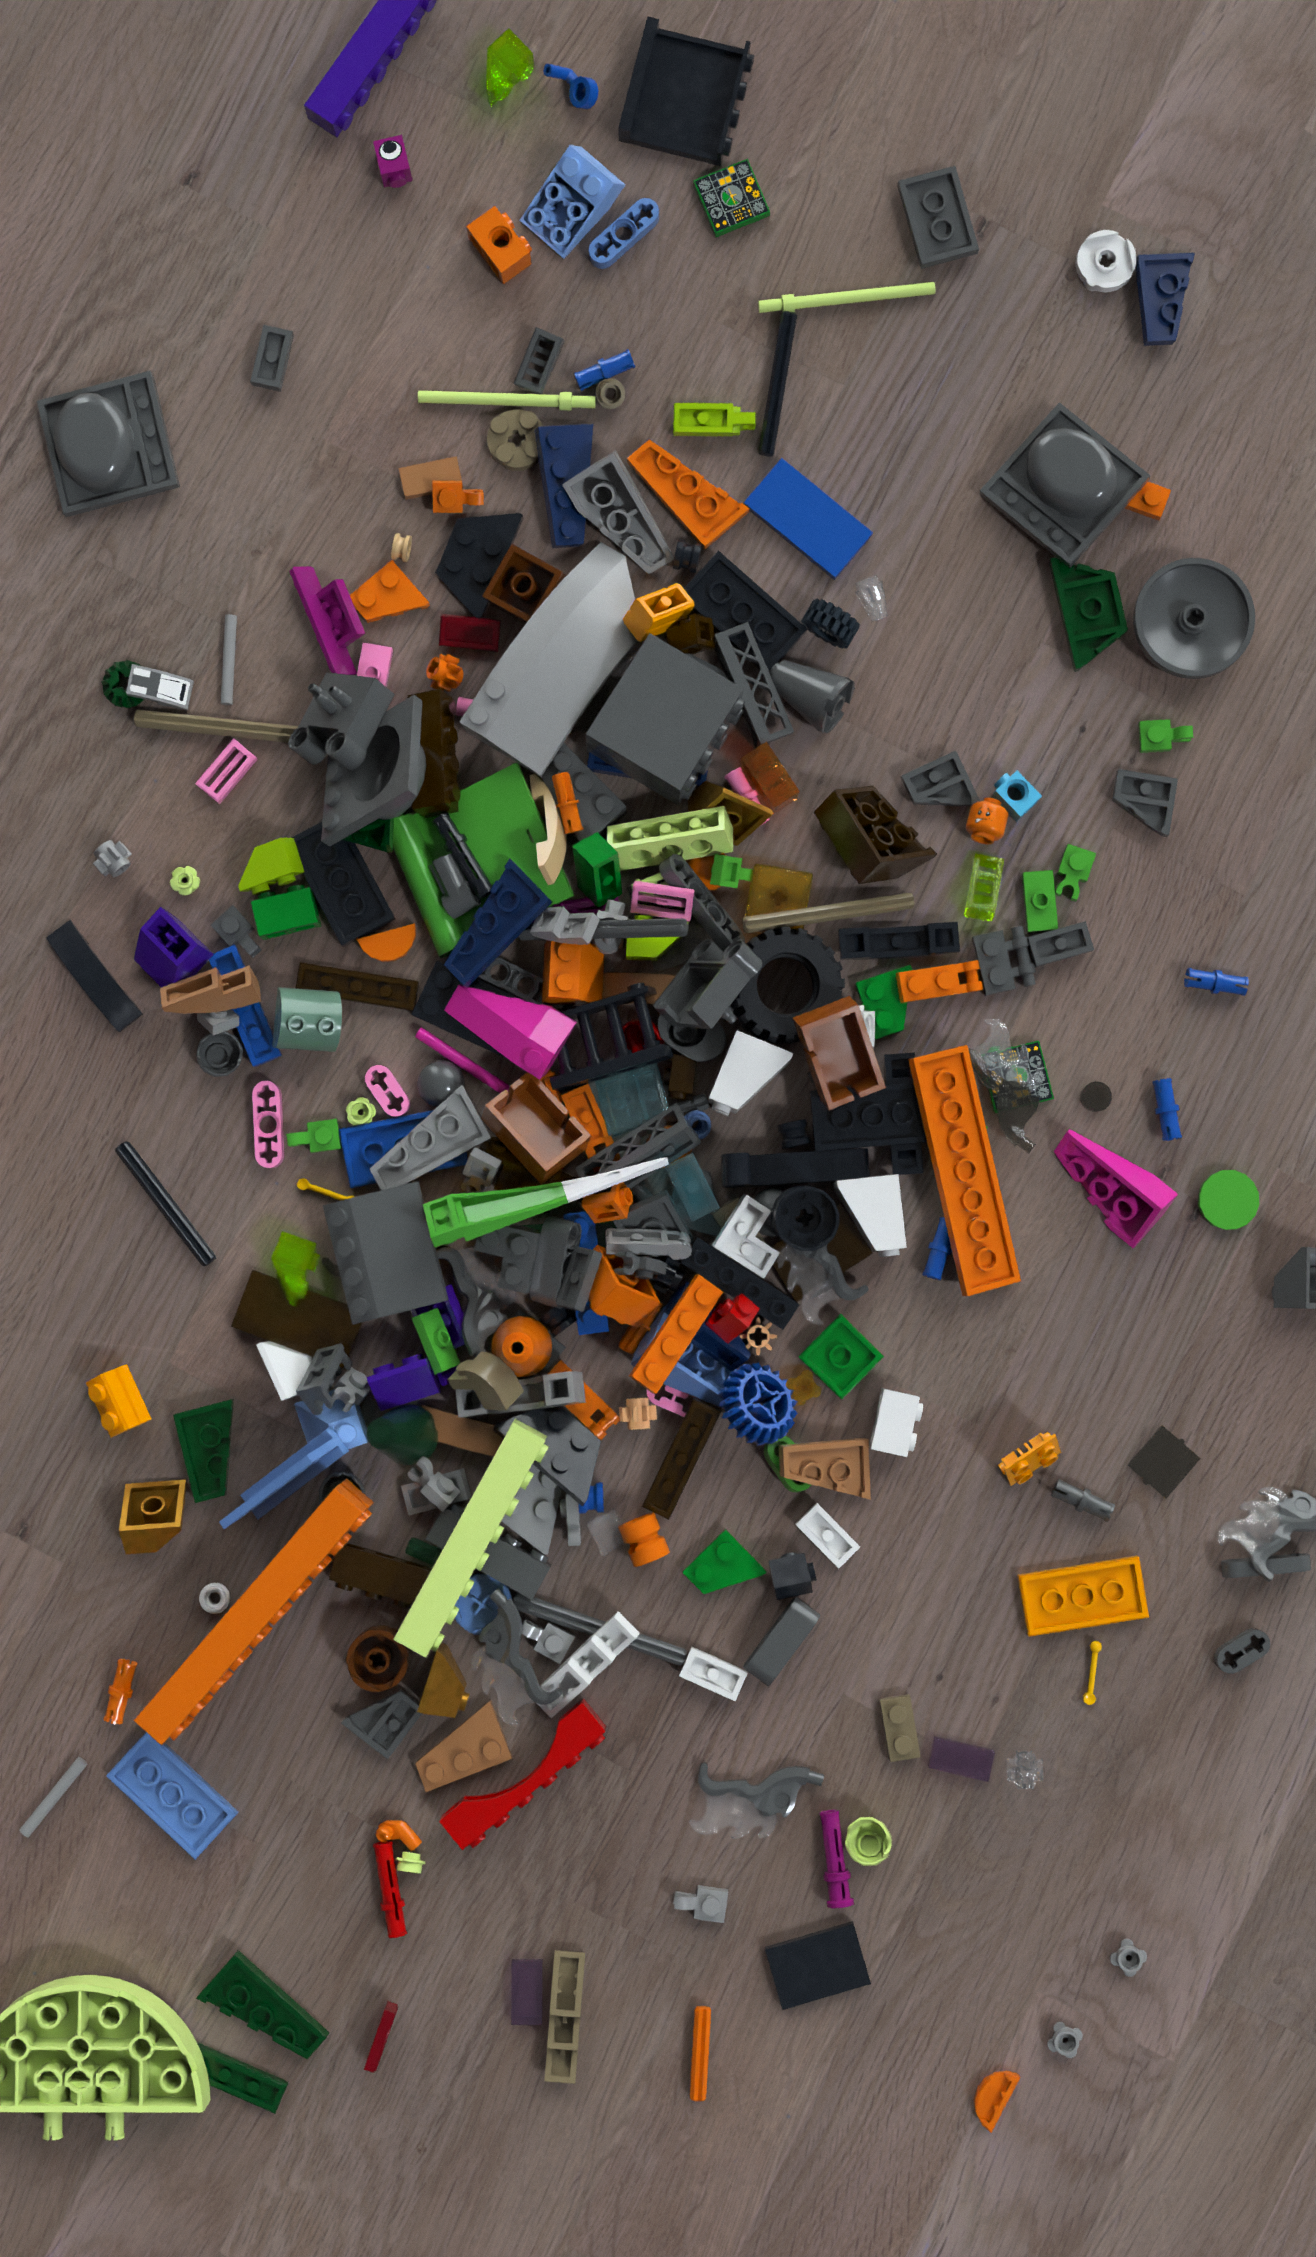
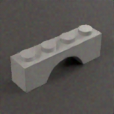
(538, 1393)

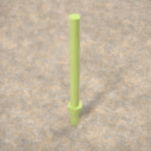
(790, 303)
(564, 401)

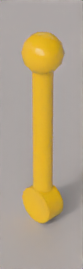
(304, 1184)
(1089, 1698)

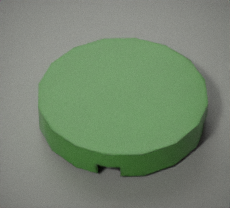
(1228, 1199)

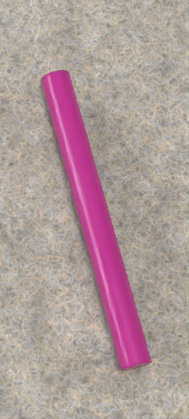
(461, 1060)

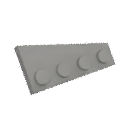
(436, 1140)

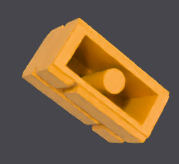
(658, 611)
(118, 1401)

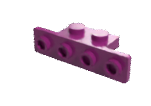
(331, 617)

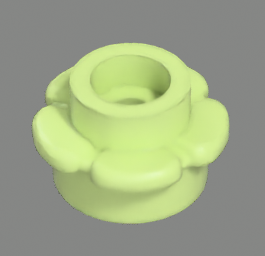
(192, 880)
(353, 1108)
(410, 1862)

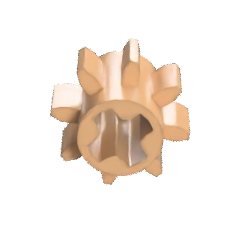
(764, 1342)
(637, 1413)

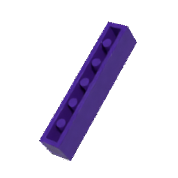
(364, 62)

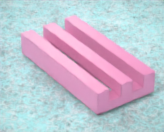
(236, 777)
(661, 900)

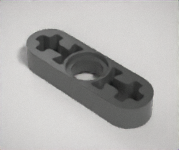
(1276, 1564)

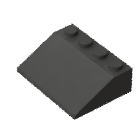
(385, 1253)

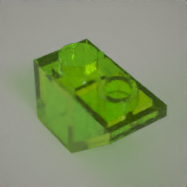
(507, 64)
(292, 1263)

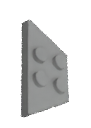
(535, 1511)

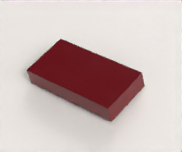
(469, 632)
(381, 2037)

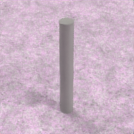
(228, 659)
(53, 1797)

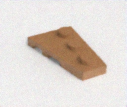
(829, 1464)
(466, 1750)

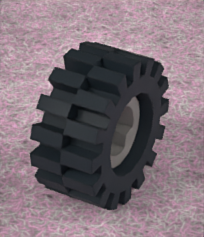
(830, 623)

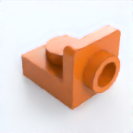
(609, 1205)

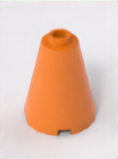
(535, 1340)

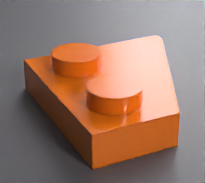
(387, 594)

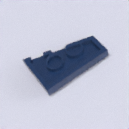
(1161, 294)

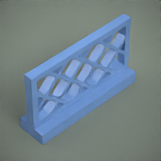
(289, 1476)

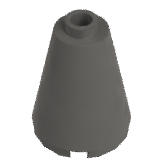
(813, 693)

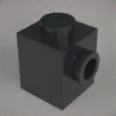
(792, 1575)

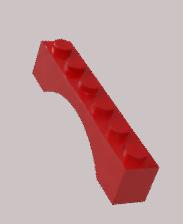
(477, 1813)

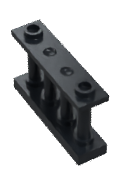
(624, 1059)

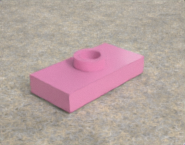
(375, 662)

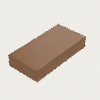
(418, 478)

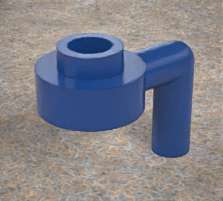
(582, 91)

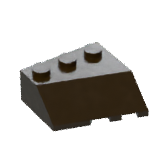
(870, 835)

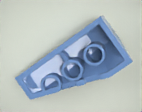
(695, 1370)

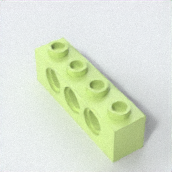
(686, 834)

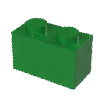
(597, 869)
(285, 912)

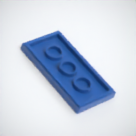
(808, 518)
(369, 1142)

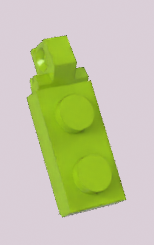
(711, 419)

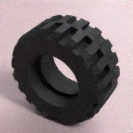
(818, 961)

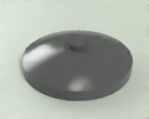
(1194, 618)

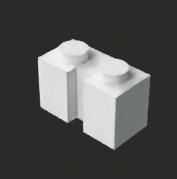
(895, 1422)

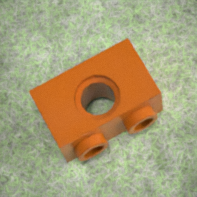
(506, 260)

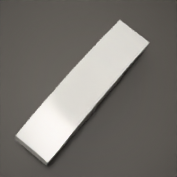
(588, 1661)

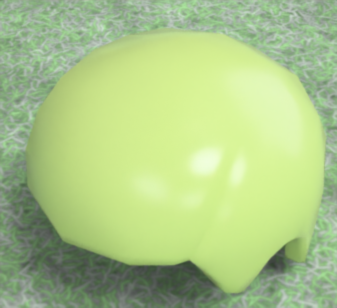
(868, 1841)

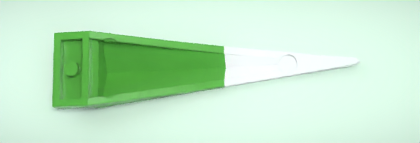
(484, 1212)

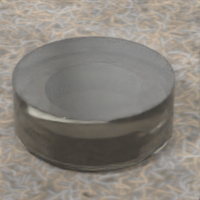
(1095, 1096)

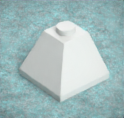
(285, 1367)

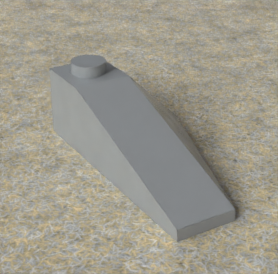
(615, 506)

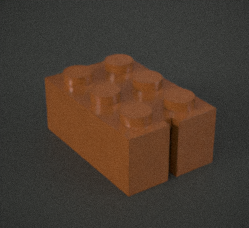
(839, 1052)
(533, 1125)

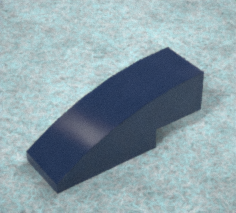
(729, 1355)

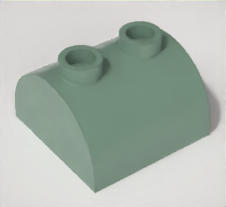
(307, 1019)

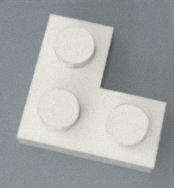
(739, 1240)

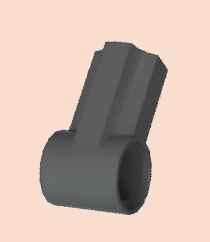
(457, 892)

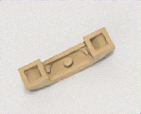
(550, 852)

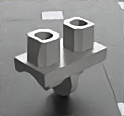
(613, 911)

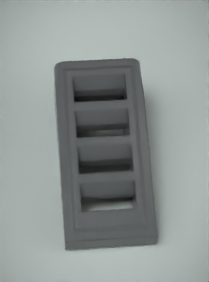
(553, 355)

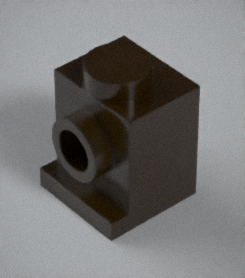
(692, 635)
(680, 1077)

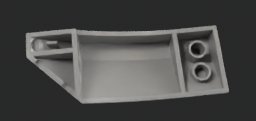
(556, 663)

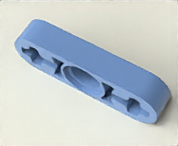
(645, 225)

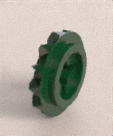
(111, 681)

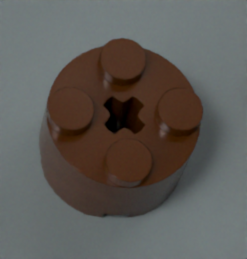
(362, 1663)

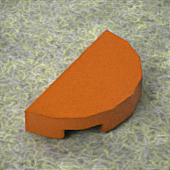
(389, 944)
(993, 2096)

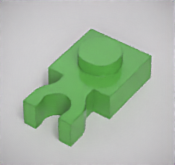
(1075, 867)

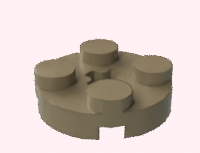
(503, 428)

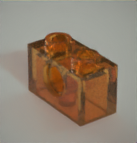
(770, 777)

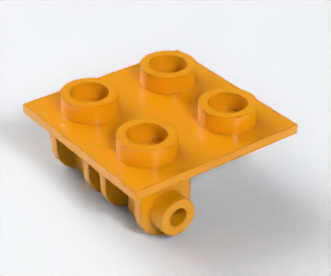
(1042, 1454)

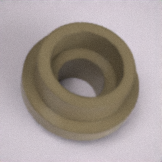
(619, 395)

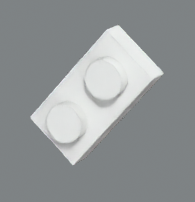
(827, 1535)
(713, 1673)

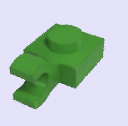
(1158, 735)
(728, 870)
(321, 1136)

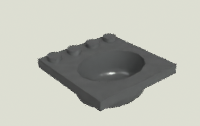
(108, 444)
(1064, 485)
(384, 781)

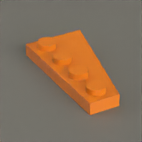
(693, 500)

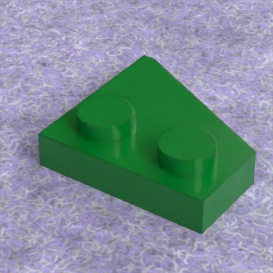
(882, 996)
(722, 1565)

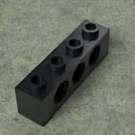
(736, 1279)

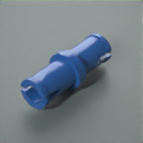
(604, 369)
(1216, 981)
(1167, 1109)
(938, 1253)

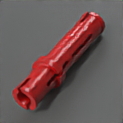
(390, 1891)

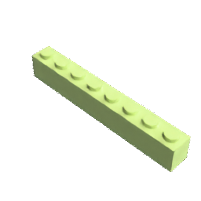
(471, 1537)

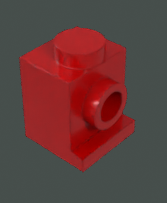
(732, 1317)

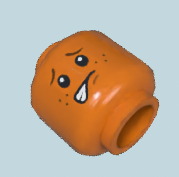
(987, 821)

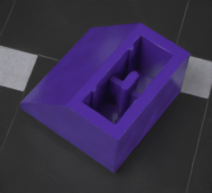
(169, 949)
(403, 1384)

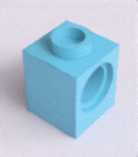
(1018, 808)

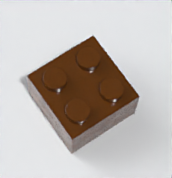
(521, 584)

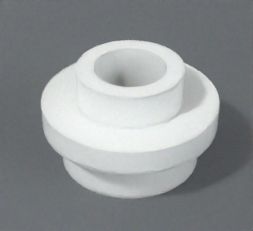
(206, 1602)

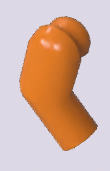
(398, 1830)

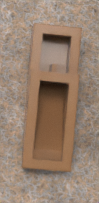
(211, 992)

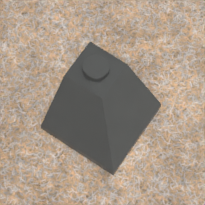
(1296, 1281)

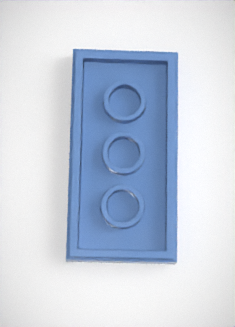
(172, 1794)

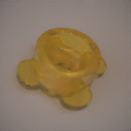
(812, 1389)

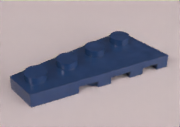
(562, 455)
(506, 913)

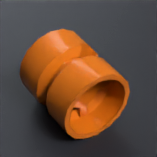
(644, 1539)

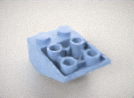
(571, 200)

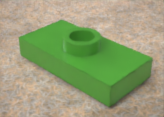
(1039, 901)
(436, 1341)

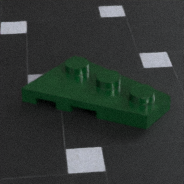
(206, 1447)

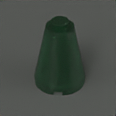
(404, 1434)

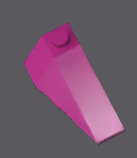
(517, 1029)
(1122, 1191)

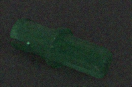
(423, 1551)

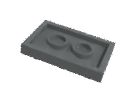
(938, 217)

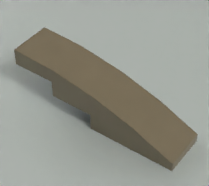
(564, 2017)

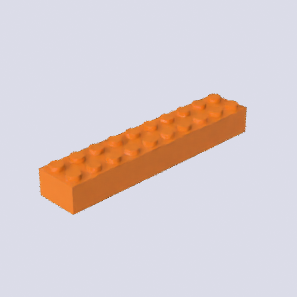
(250, 1616)

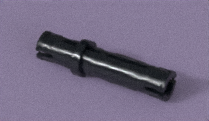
(445, 826)

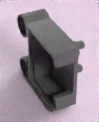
(341, 719)
(708, 985)

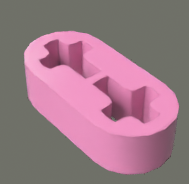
(381, 1095)
(670, 1404)

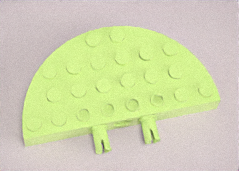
(97, 2049)

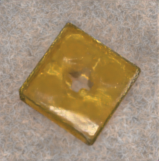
(768, 880)

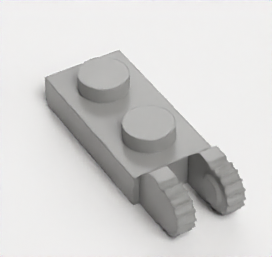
(648, 1242)

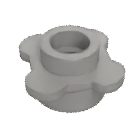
(1130, 1966)
(1069, 2048)

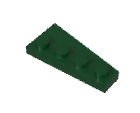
(254, 1998)

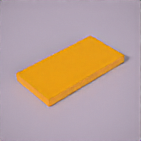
(1083, 1596)

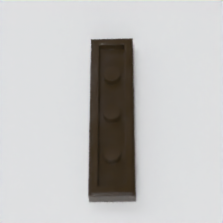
(359, 986)
(681, 1458)

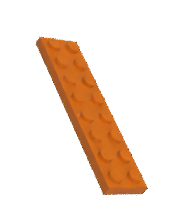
(964, 1170)

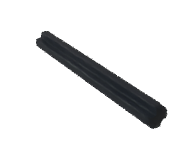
(777, 383)
(165, 1203)

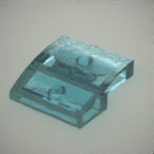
(631, 1099)

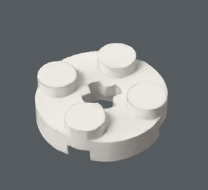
(1102, 278)

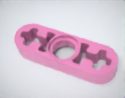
(275, 1101)

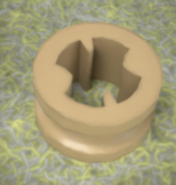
(401, 547)

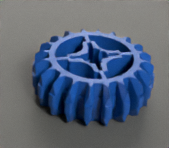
(756, 1421)

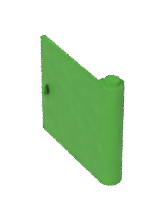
(497, 823)

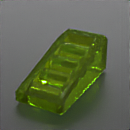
(983, 906)

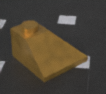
(743, 813)
(151, 1515)
(445, 1687)

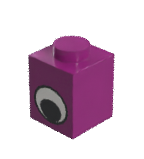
(393, 161)

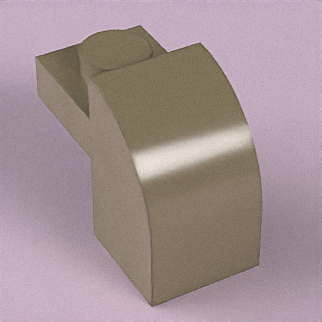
(490, 1379)

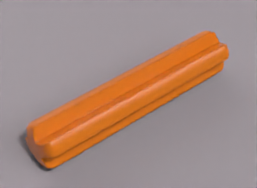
(700, 2053)

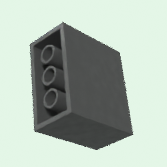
(665, 720)

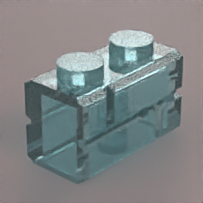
(691, 1187)

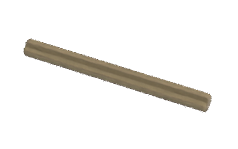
(213, 726)
(828, 912)

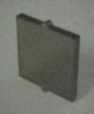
(1163, 1461)

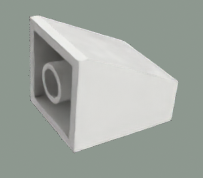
(746, 1071)
(876, 1211)

